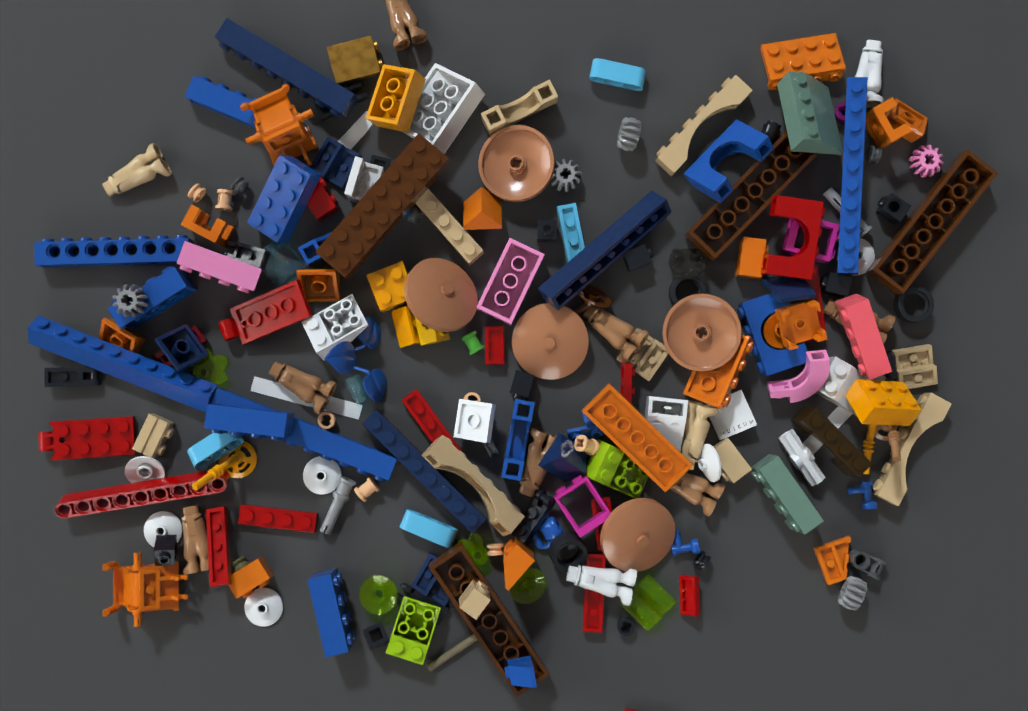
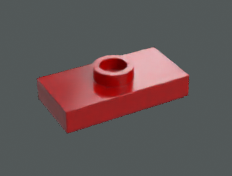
(494, 345)
(689, 595)

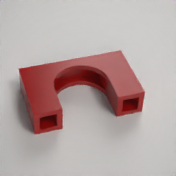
(808, 216)

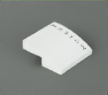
(733, 418)

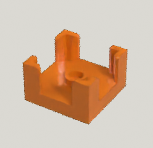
(879, 126)
(196, 221)
(799, 323)

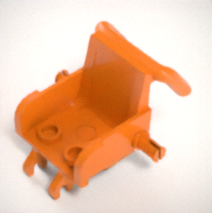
(281, 125)
(144, 587)

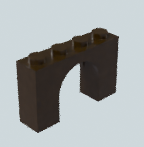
(847, 456)

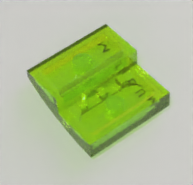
(649, 602)

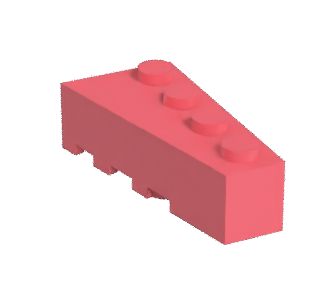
(863, 335)

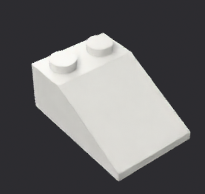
(839, 382)

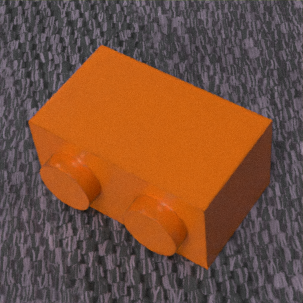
(750, 257)
(249, 577)

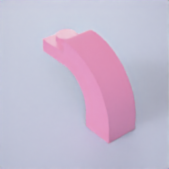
(807, 382)

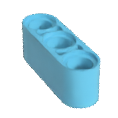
(617, 74)
(212, 449)
(428, 528)

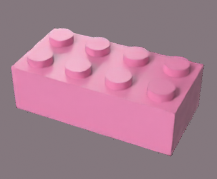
(218, 266)
(510, 281)

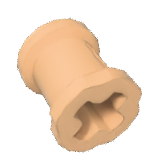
(224, 200)
(590, 446)
(366, 489)

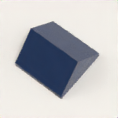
(182, 348)
(564, 460)

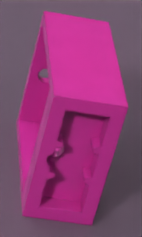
(791, 234)
(593, 522)

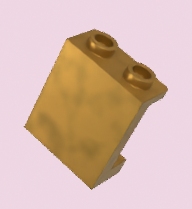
(355, 60)

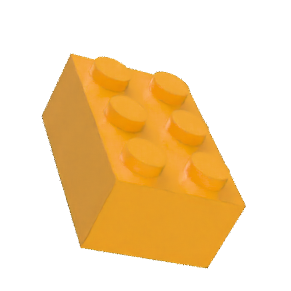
(395, 98)
(883, 402)

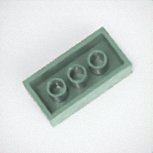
(787, 494)

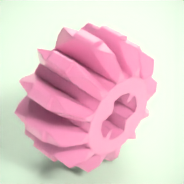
(932, 164)

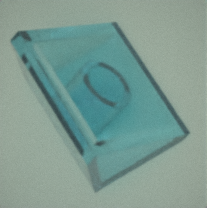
(283, 263)

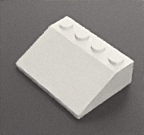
(444, 106)

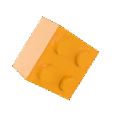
(389, 286)

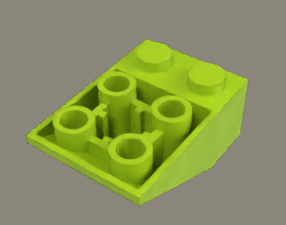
(616, 470)
(413, 630)

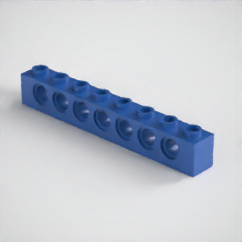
(45, 251)

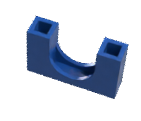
(735, 139)
(769, 359)
(517, 439)

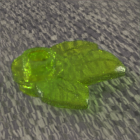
(214, 368)
(473, 545)

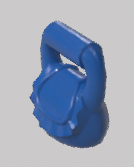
(550, 529)

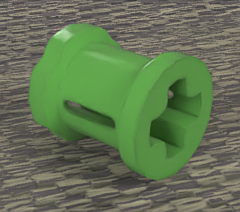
(472, 343)

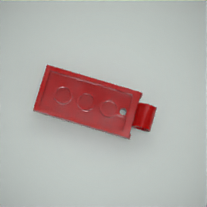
(267, 314)
(89, 438)

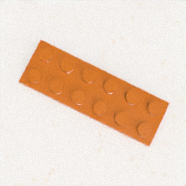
(637, 437)

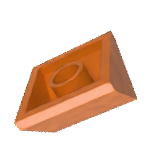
(905, 114)
(482, 211)
(320, 284)
(120, 337)

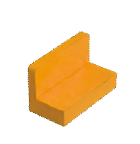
(405, 327)

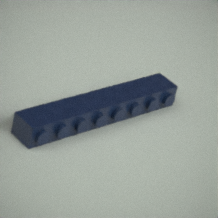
(286, 68)
(605, 250)
(430, 477)

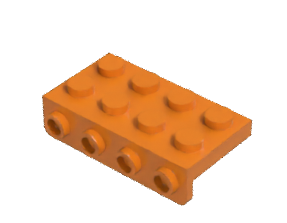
(813, 55)
(716, 385)

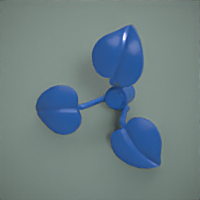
(344, 359)

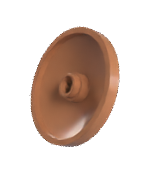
(516, 163)
(440, 294)
(701, 332)
(550, 341)
(637, 534)

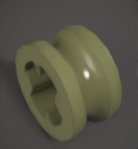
(239, 563)

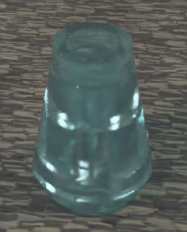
(356, 389)

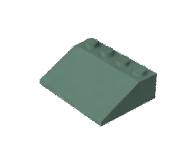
(809, 114)

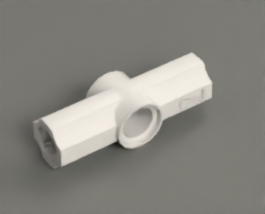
(801, 457)

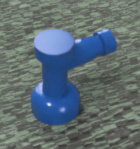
(865, 489)
(678, 547)

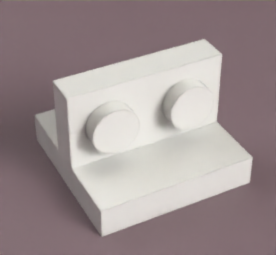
(361, 179)
(474, 420)

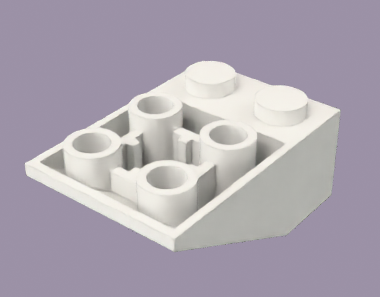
(335, 324)
(667, 417)

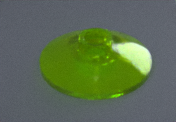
(532, 590)
(371, 601)

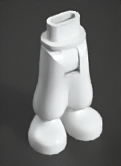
(871, 67)
(604, 581)

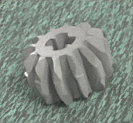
(629, 133)
(572, 178)
(123, 297)
(852, 593)

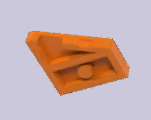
(834, 559)

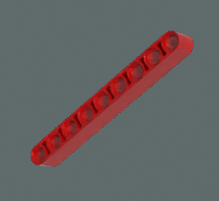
(115, 501)

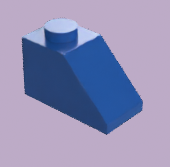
(521, 672)

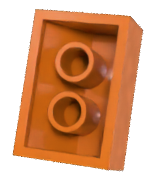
(516, 561)

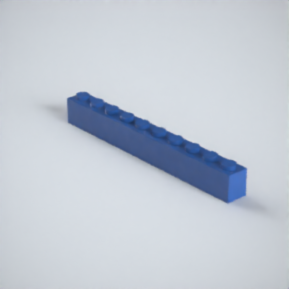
(852, 175)
(121, 363)
(324, 441)

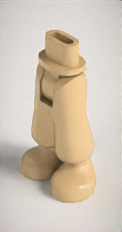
(138, 171)
(696, 430)

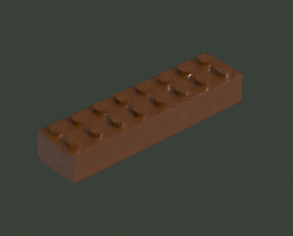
(748, 199)
(383, 206)
(931, 222)
(495, 625)

